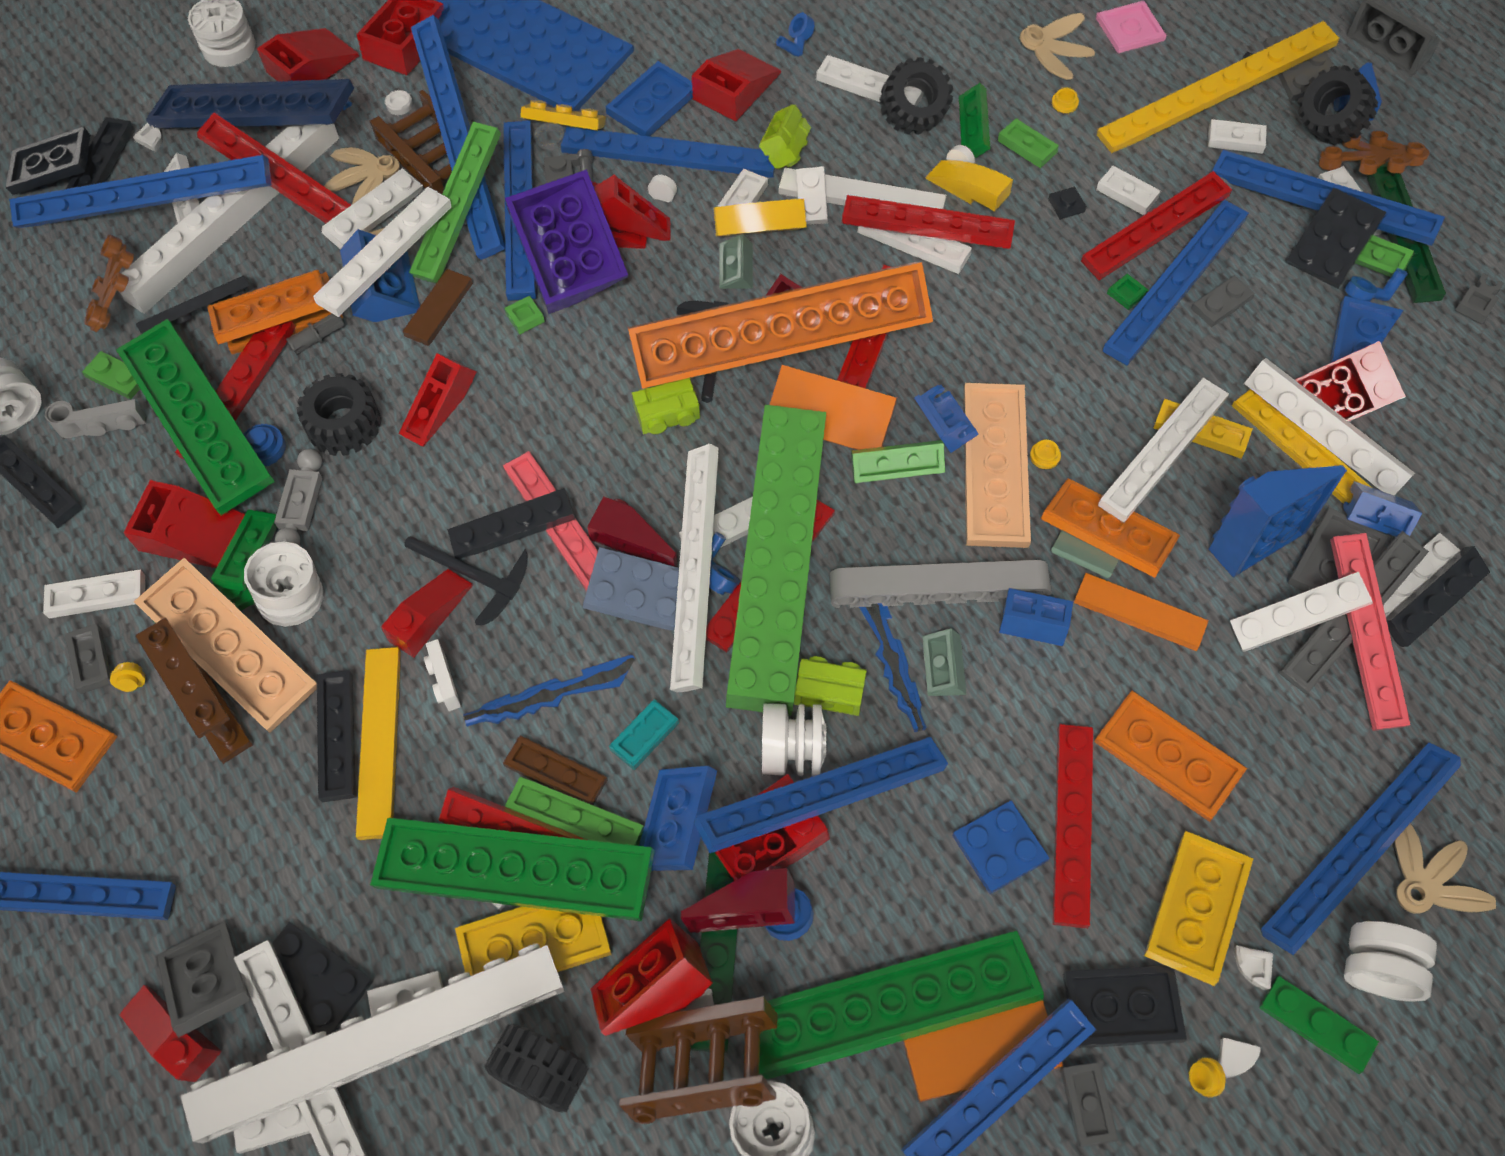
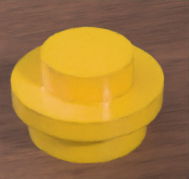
(1065, 100)
(1045, 454)
(127, 677)
(1207, 1077)

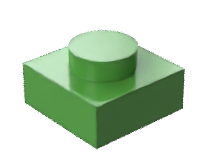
(524, 315)

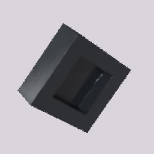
(1067, 203)

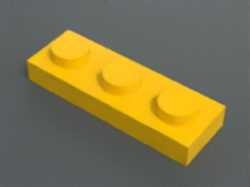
(563, 115)
(1216, 434)

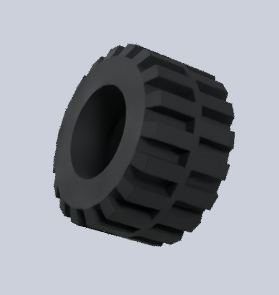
(930, 82)
(1328, 88)
(344, 432)
(536, 1067)

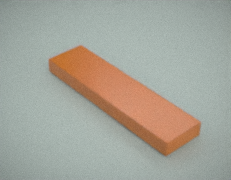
(1141, 611)

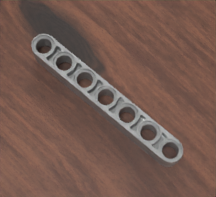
(936, 582)

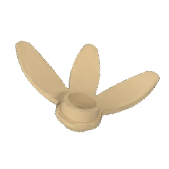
(1044, 43)
(370, 169)
(1430, 880)

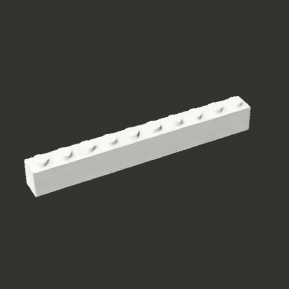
(216, 221)
(369, 1044)

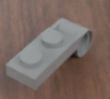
(93, 420)

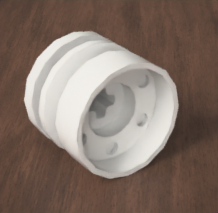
(222, 32)
(284, 583)
(792, 739)
(789, 1111)

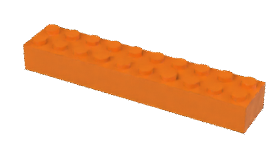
(780, 324)

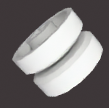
(18, 398)
(1390, 961)

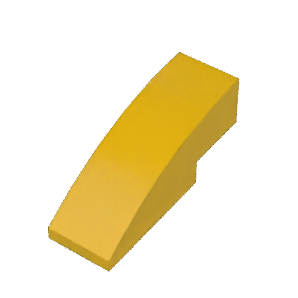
(972, 182)
(760, 217)

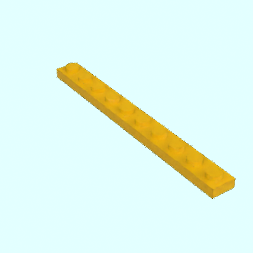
(1217, 87)

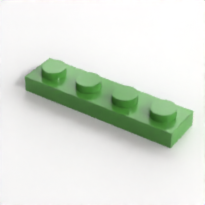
(572, 814)

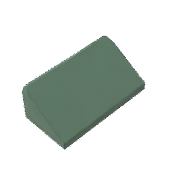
(736, 263)
(1084, 554)
(944, 663)

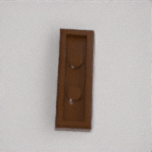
(437, 307)
(554, 771)

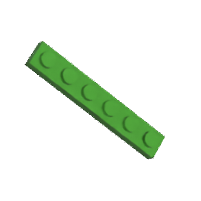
(461, 191)

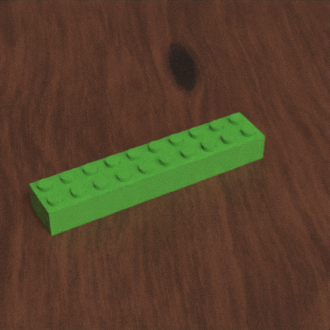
(776, 560)

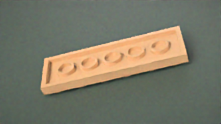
(997, 466)
(228, 645)

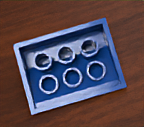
(1271, 514)

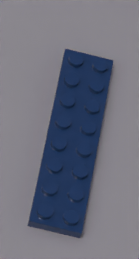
(252, 103)

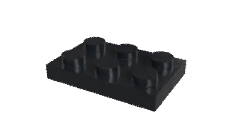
(48, 161)
(1336, 237)
(320, 979)
(1128, 1005)

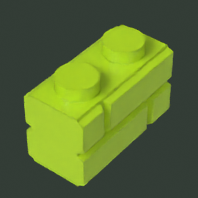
(785, 137)
(666, 406)
(830, 685)

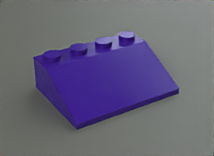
(566, 240)

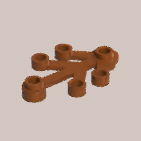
(1374, 156)
(97, 311)

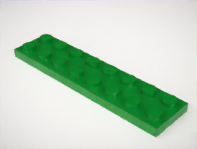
(195, 417)
(514, 868)
(898, 1004)

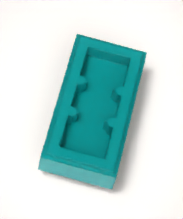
(644, 734)

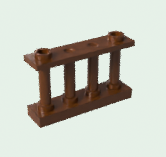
(403, 149)
(193, 691)
(685, 1029)

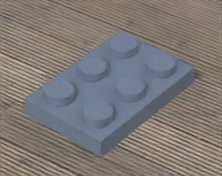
(633, 589)

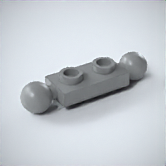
(299, 497)

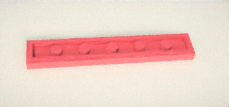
(567, 537)
(1372, 637)

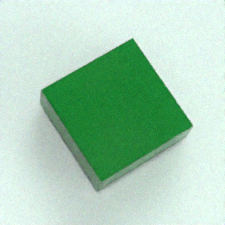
(1127, 291)

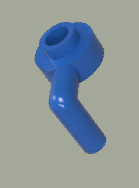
(800, 29)
(1365, 290)
(720, 578)

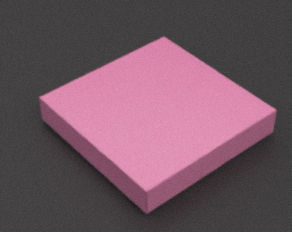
(1131, 26)

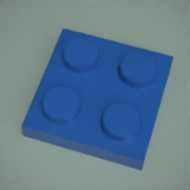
(1000, 847)

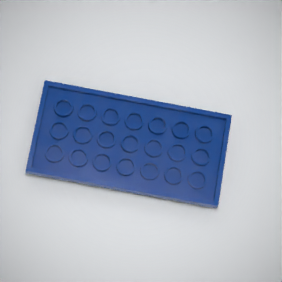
(533, 47)

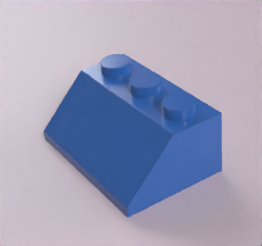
(391, 293)

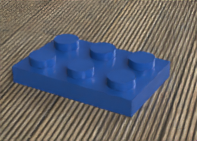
(651, 99)
(669, 825)

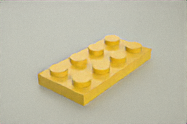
(1199, 908)
(569, 937)

